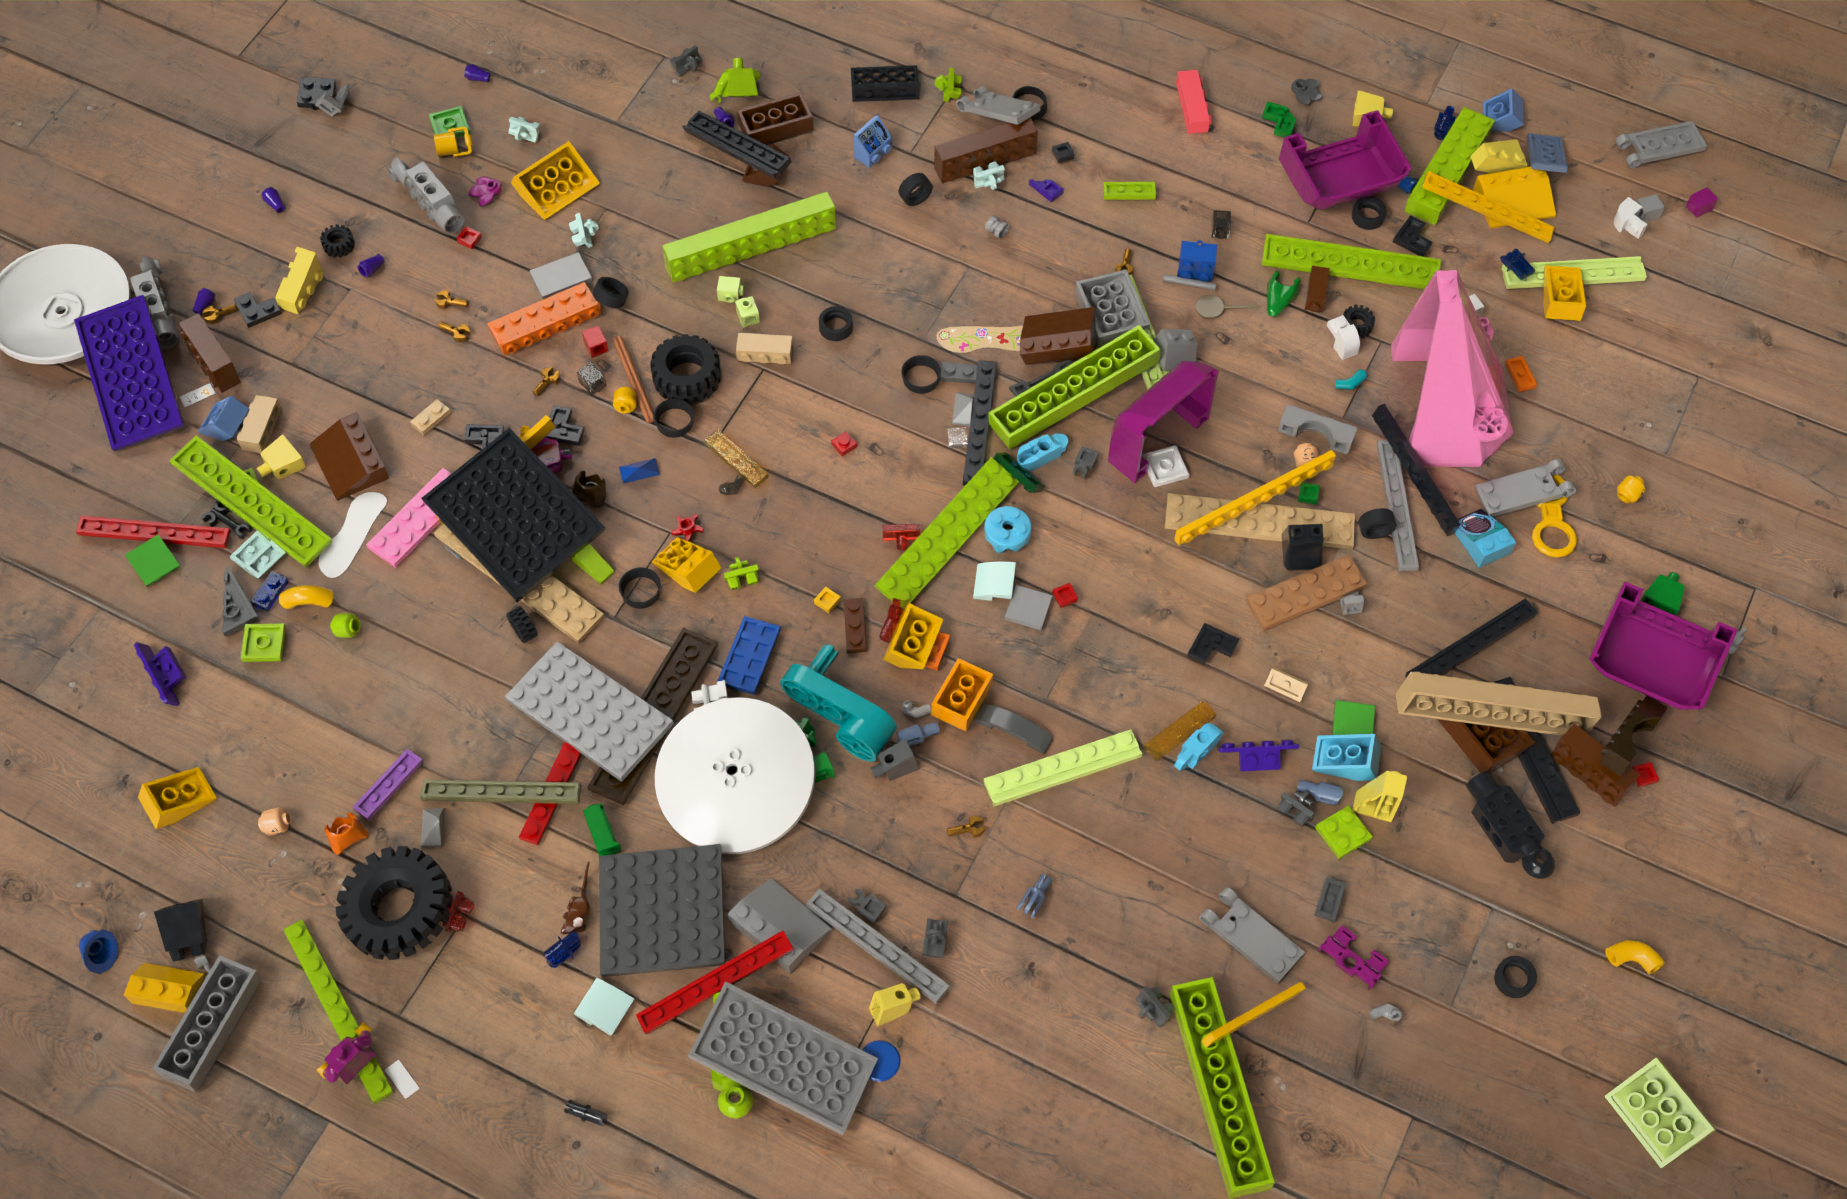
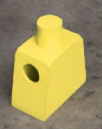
(1367, 103)
(280, 459)
(892, 1003)

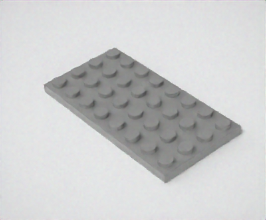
(589, 711)
(783, 1058)

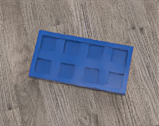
(749, 655)

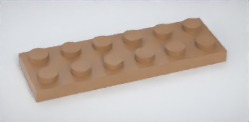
(1306, 592)

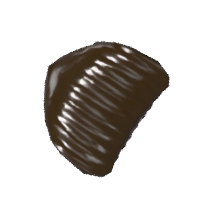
(590, 488)

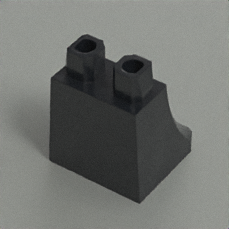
(1302, 546)
(182, 927)

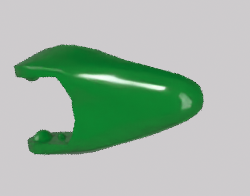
(1279, 295)

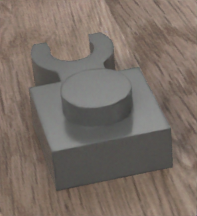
(1085, 460)
(869, 907)

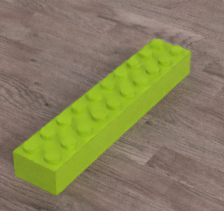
(749, 237)
(1074, 387)
(1221, 1090)

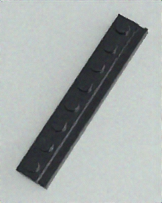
(737, 144)
(1546, 777)

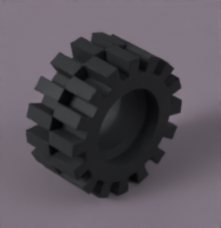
(338, 248)
(1361, 314)
(522, 624)

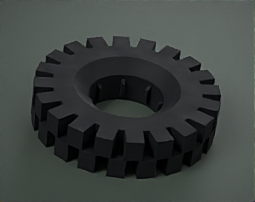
(381, 875)

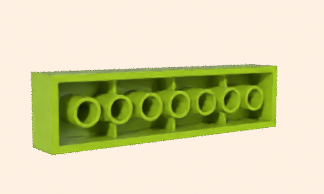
(1450, 162)

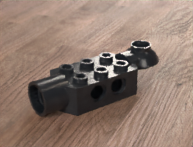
(1509, 825)

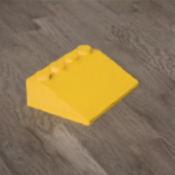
(555, 181)
(1520, 189)

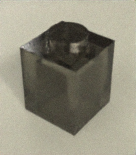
(1220, 224)
(591, 378)

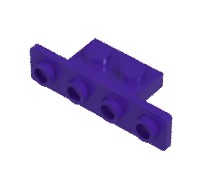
(163, 670)
(1259, 757)

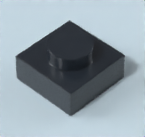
(1063, 152)

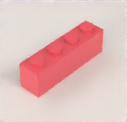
(1193, 101)

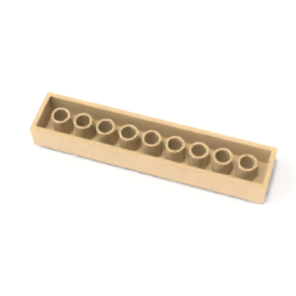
(1495, 704)

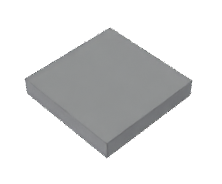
(1028, 607)

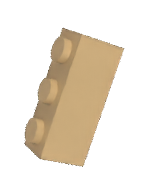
(764, 348)
(259, 424)

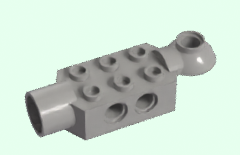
(429, 193)
(148, 285)

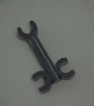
(218, 513)

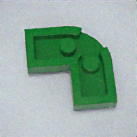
(1282, 116)

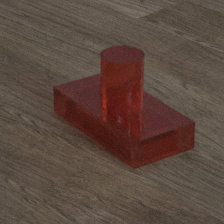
(901, 534)

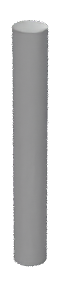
(1189, 282)

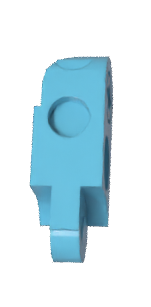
(1035, 456)
(1198, 746)

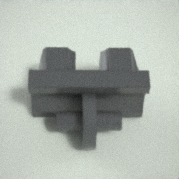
(686, 61)
(1288, 802)
(935, 938)
(1152, 1007)

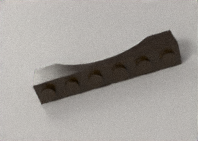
(1620, 748)

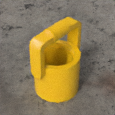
(447, 144)

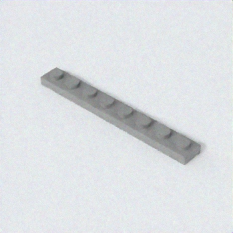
(1397, 503)
(877, 946)

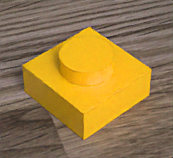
(827, 600)

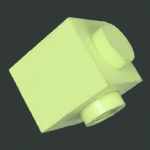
(729, 289)
(747, 311)

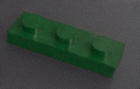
(1030, 483)

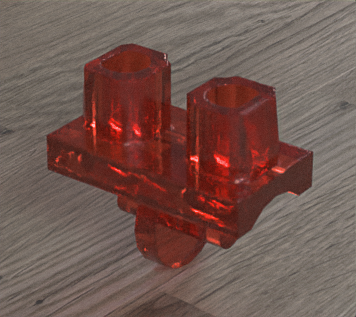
(459, 904)

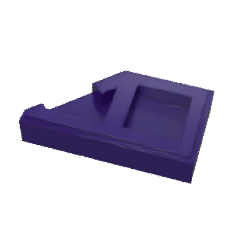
(1047, 188)

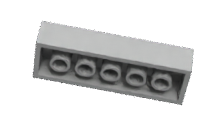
(207, 1024)

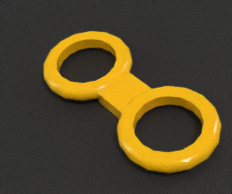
(1552, 517)

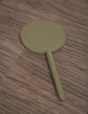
(1213, 306)

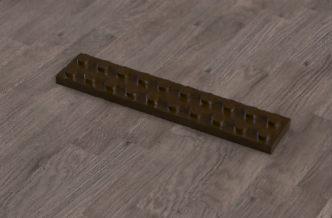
(667, 694)

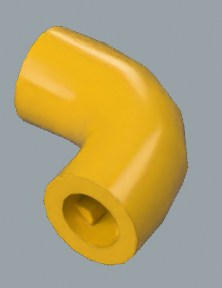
(306, 595)
(1635, 951)

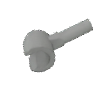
(202, 962)

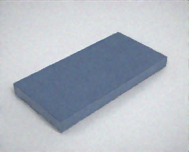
(1546, 153)

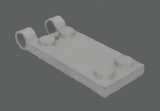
(998, 106)
(1662, 143)
(1523, 489)
(1253, 937)

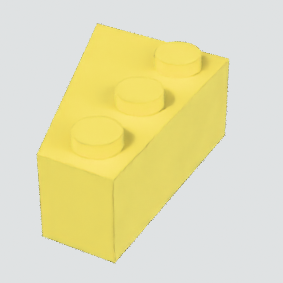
(1499, 156)
(301, 281)
(1381, 796)

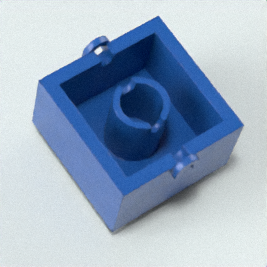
(1197, 261)

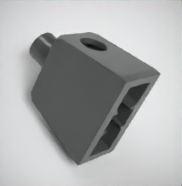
(896, 762)

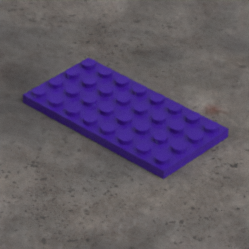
(128, 373)

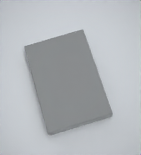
(560, 275)

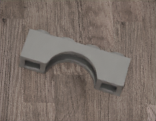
(1337, 433)

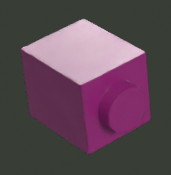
(1701, 202)

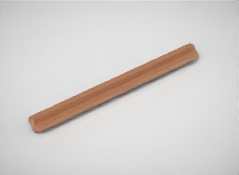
(634, 379)

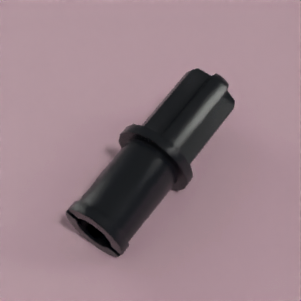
(586, 1113)

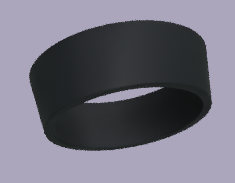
(1034, 91)
(924, 361)
(673, 404)
(636, 573)

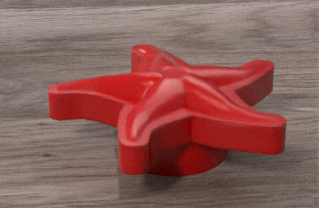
(687, 527)

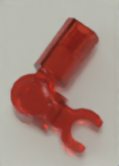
(890, 624)

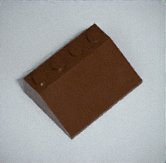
(1058, 336)
(348, 457)
(1488, 745)

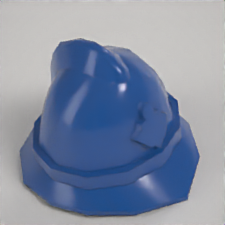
(98, 950)

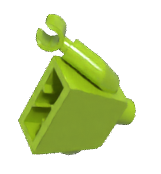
(736, 82)

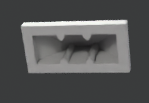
(962, 409)
(432, 828)

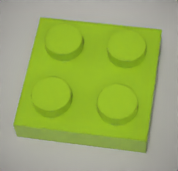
(263, 642)
(1343, 832)

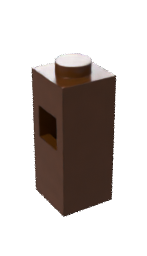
(1317, 289)

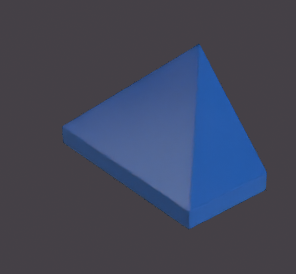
(639, 470)

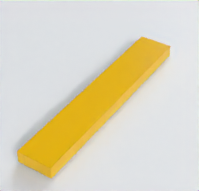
(1253, 1014)

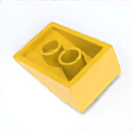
(1563, 293)
(175, 796)

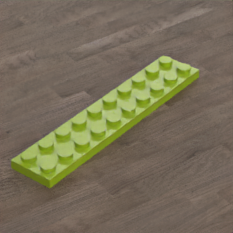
(1349, 261)
(251, 501)
(946, 533)

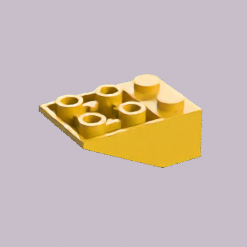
(687, 564)

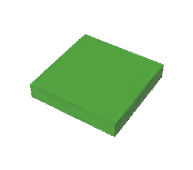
(449, 119)
(152, 560)
(1352, 718)

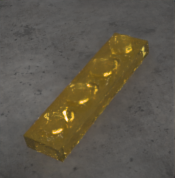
(736, 458)
(1179, 731)

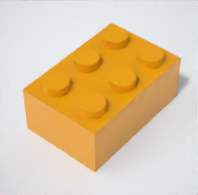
(962, 694)

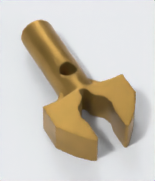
(1125, 263)
(447, 300)
(216, 313)
(457, 331)
(546, 380)
(973, 820)

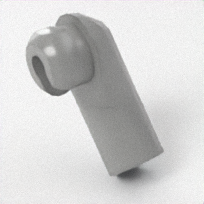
(913, 711)
(1387, 1011)

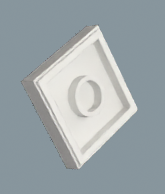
(1166, 466)

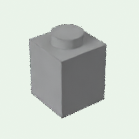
(1651, 208)

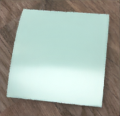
(257, 555)
(994, 580)
(603, 1006)

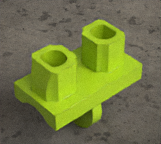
(947, 85)
(733, 576)

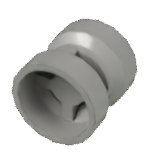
(997, 227)

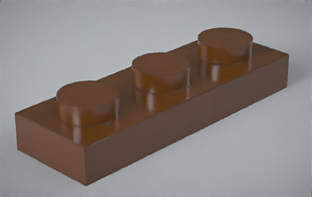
(854, 625)

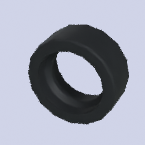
(912, 182)
(1364, 222)
(618, 293)
(838, 334)
(1377, 523)
(1524, 965)

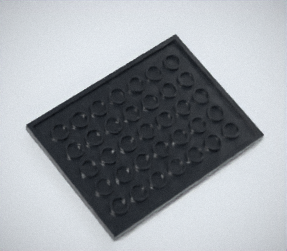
(513, 514)

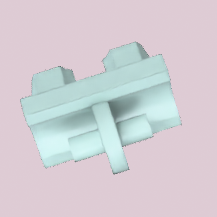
(522, 129)
(989, 177)
(585, 228)

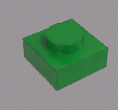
(1308, 493)

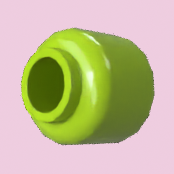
(345, 625)

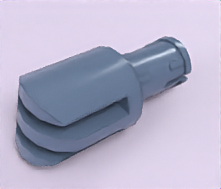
(915, 734)
(1322, 792)
(1036, 895)

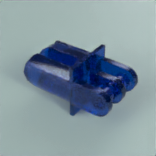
(1444, 123)
(1517, 264)
(562, 950)

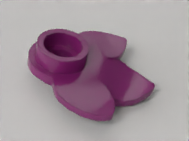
(485, 190)

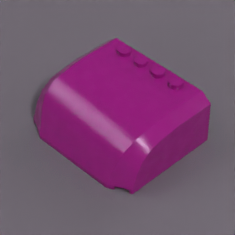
(1345, 168)
(1184, 389)
(1659, 651)

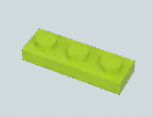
(1129, 191)

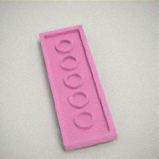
(407, 527)

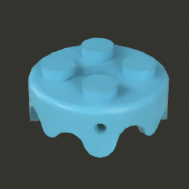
(1007, 539)

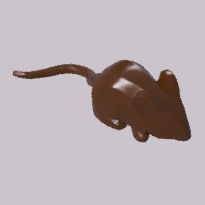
(578, 911)

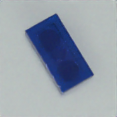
(269, 591)

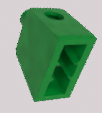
(1665, 593)

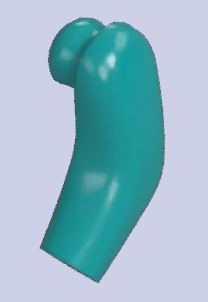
(1353, 382)

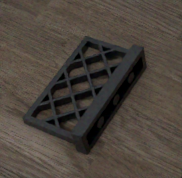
(884, 90)

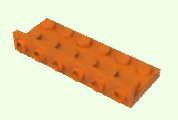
(544, 318)

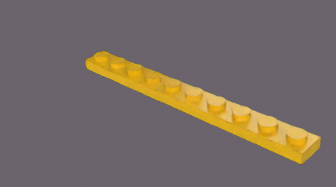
(1255, 497)

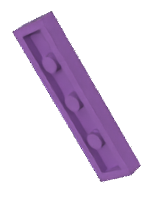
(387, 784)

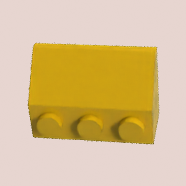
(913, 638)
(163, 987)

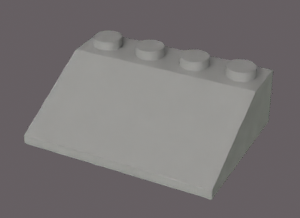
(1115, 304)
(774, 909)

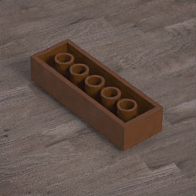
(998, 144)

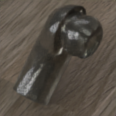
(732, 487)

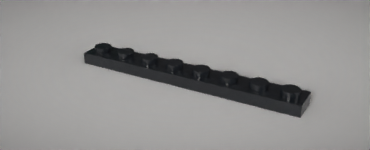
(979, 419)
(1416, 470)
(1477, 639)

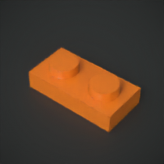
(1520, 374)
(937, 651)

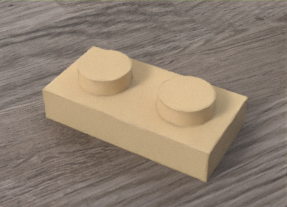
(430, 417)
(1286, 684)

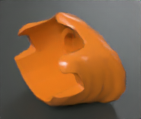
(345, 832)

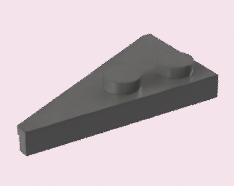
(236, 606)

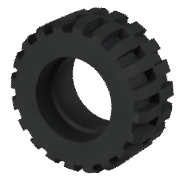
(686, 350)

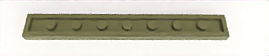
(501, 791)

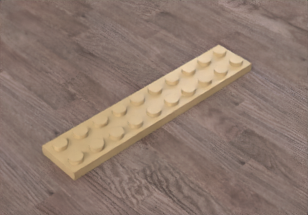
(1263, 521)
(549, 599)

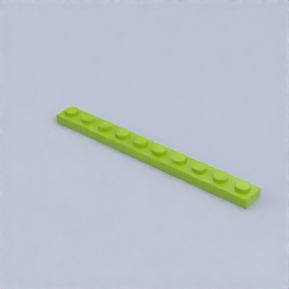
(334, 1004)

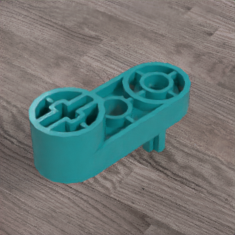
(862, 724)

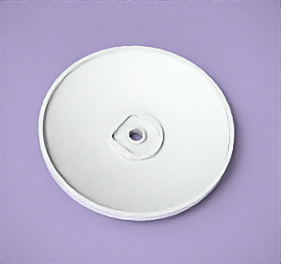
(49, 282)
(742, 808)

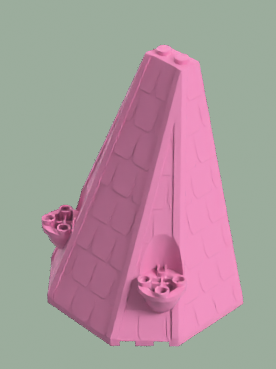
(1463, 393)

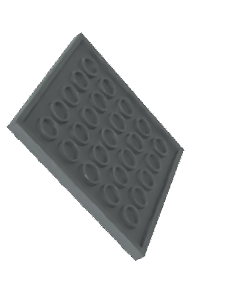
(661, 910)

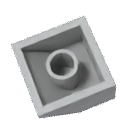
(1175, 347)

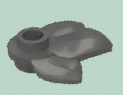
(1306, 90)

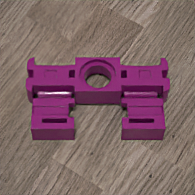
(1336, 949)

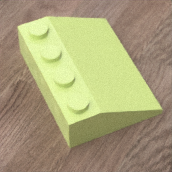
(1660, 1112)

